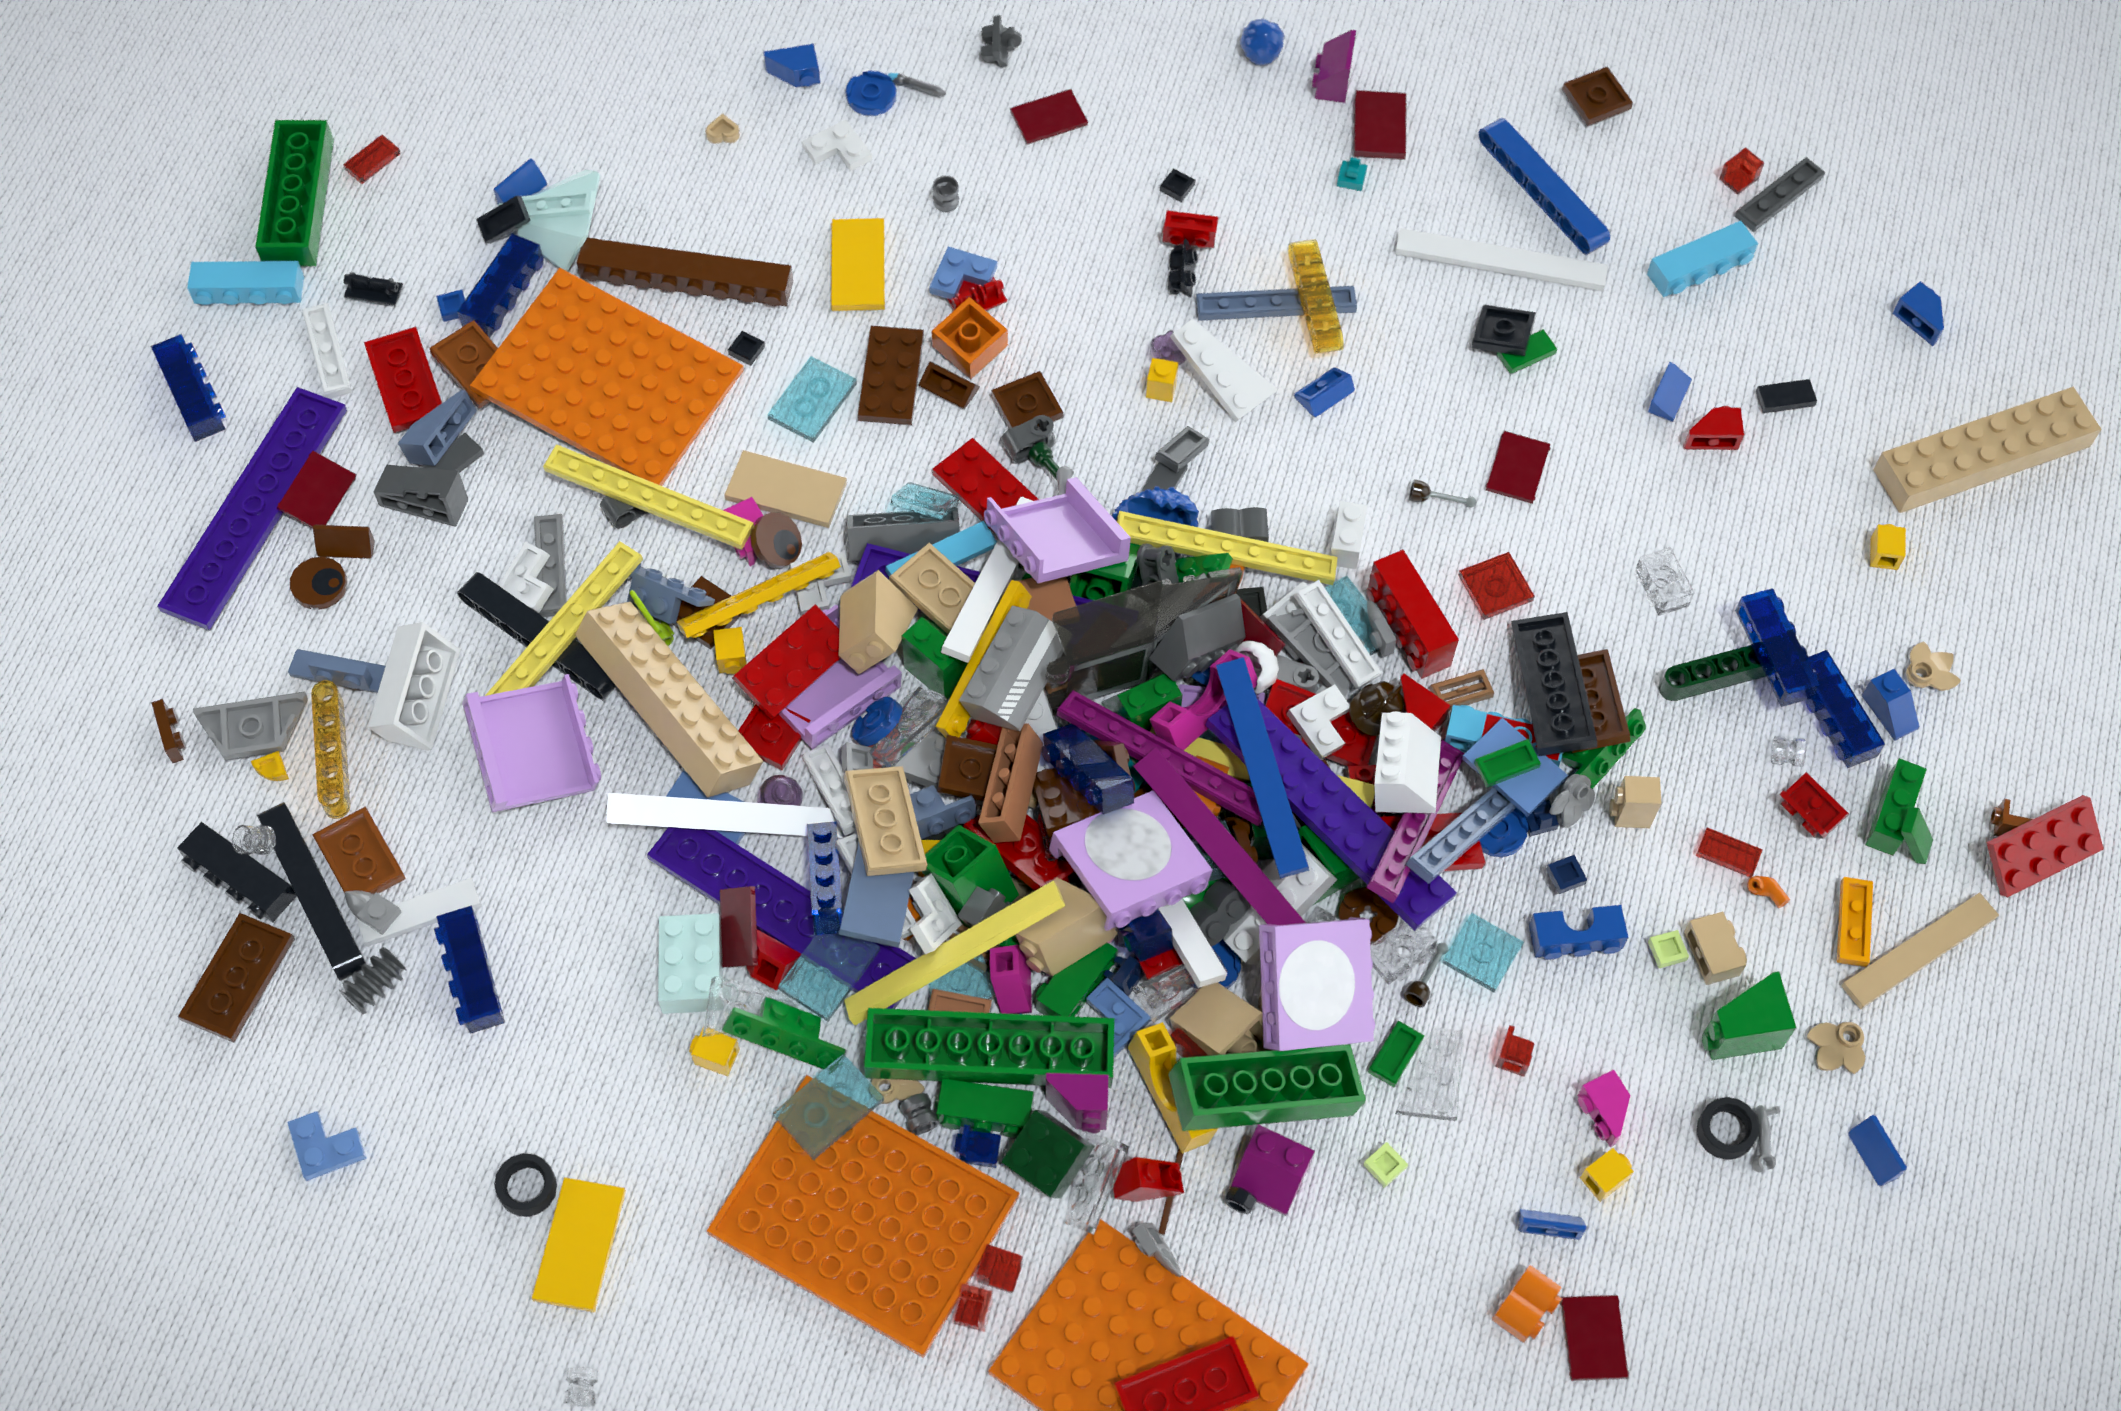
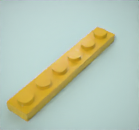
(749, 599)
(955, 716)

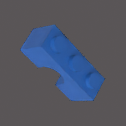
(1554, 938)

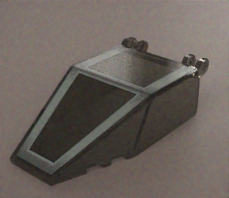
(1114, 637)

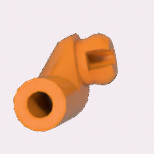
(1768, 887)

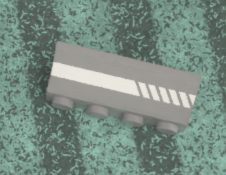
(1013, 670)

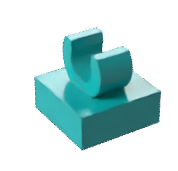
(1352, 174)

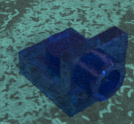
(978, 1147)

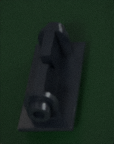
(1184, 260)
(372, 289)

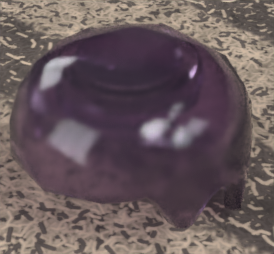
(1164, 348)
(781, 791)

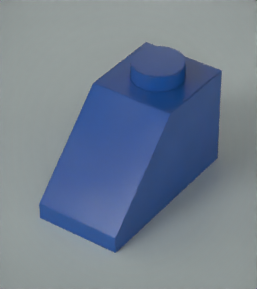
(794, 65)
(1921, 312)
(1892, 704)

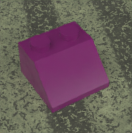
(1334, 68)
(1080, 1099)
(1273, 1169)

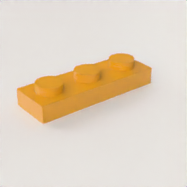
(1855, 921)

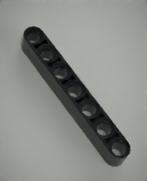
(525, 624)
(313, 892)

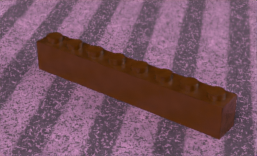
(685, 272)

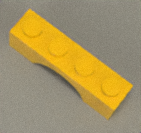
(1155, 1057)

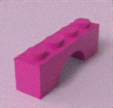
(1185, 724)

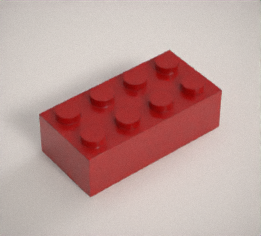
(1412, 614)

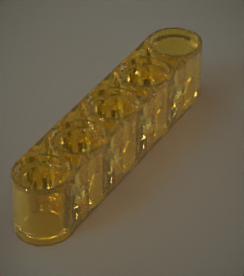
(1315, 296)
(334, 760)

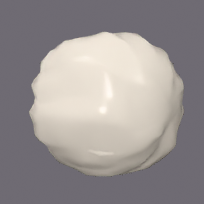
(1263, 661)

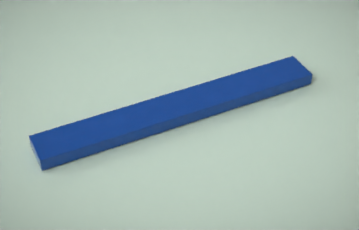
(1262, 768)

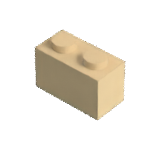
(1636, 802)
(1715, 948)

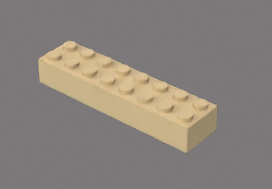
(1986, 449)
(669, 698)

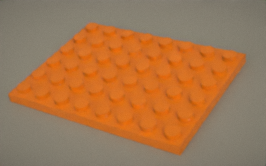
(607, 378)
(868, 1224)
(1121, 1315)

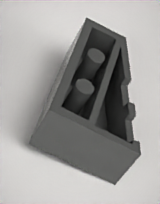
(423, 492)

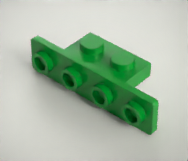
(1598, 761)
(784, 1031)

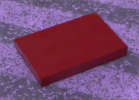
(1380, 124)

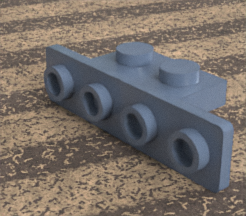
(664, 595)
(336, 669)
(935, 816)

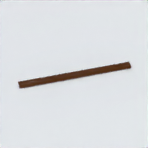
(1167, 1208)

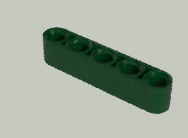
(1715, 675)

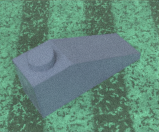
(435, 432)

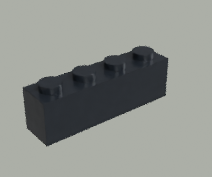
(237, 873)

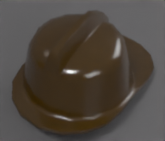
(1371, 702)

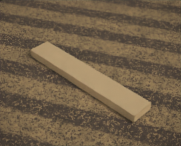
(1919, 951)

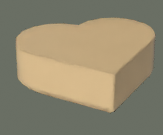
(722, 130)

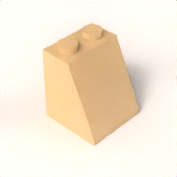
(872, 621)
(1065, 934)
(1220, 1022)

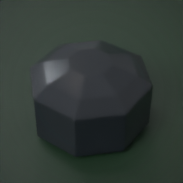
(1240, 1199)

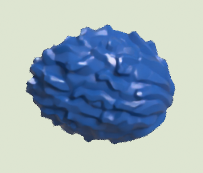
(1162, 505)

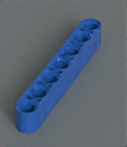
(1544, 186)

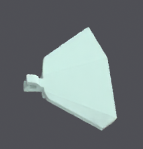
(561, 217)

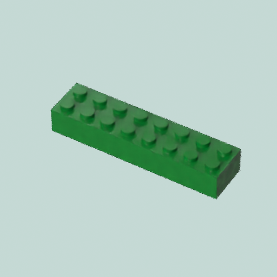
(985, 1046)

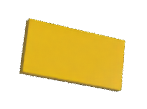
(858, 264)
(579, 1245)

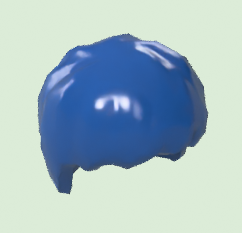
(1262, 41)

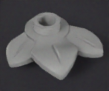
(1574, 799)

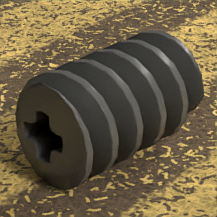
(372, 980)

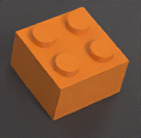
(969, 338)

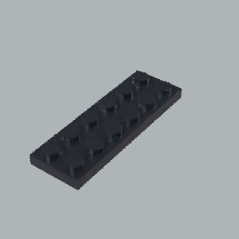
(1553, 684)

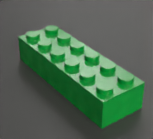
(295, 191)
(1266, 1087)

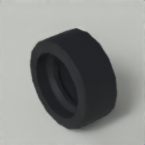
(1740, 1110)
(518, 1163)

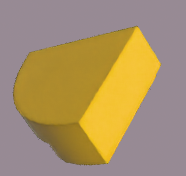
(271, 767)

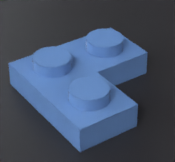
(961, 266)
(1114, 1003)
(322, 1154)

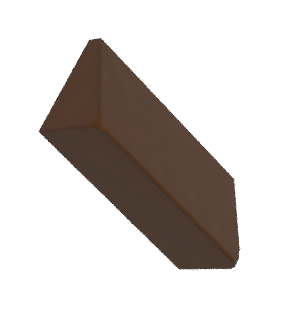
(948, 385)
(343, 541)

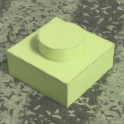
(1668, 949)
(1385, 1164)

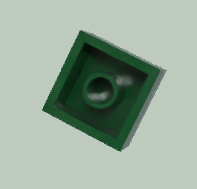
(1048, 1154)

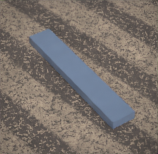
(1265, 303)
(1460, 835)

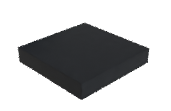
(1504, 330)

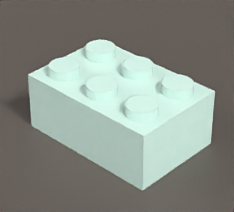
(688, 961)

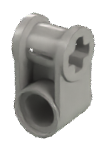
(1296, 674)

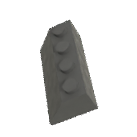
(897, 531)
(1200, 638)

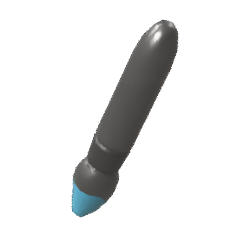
(901, 79)

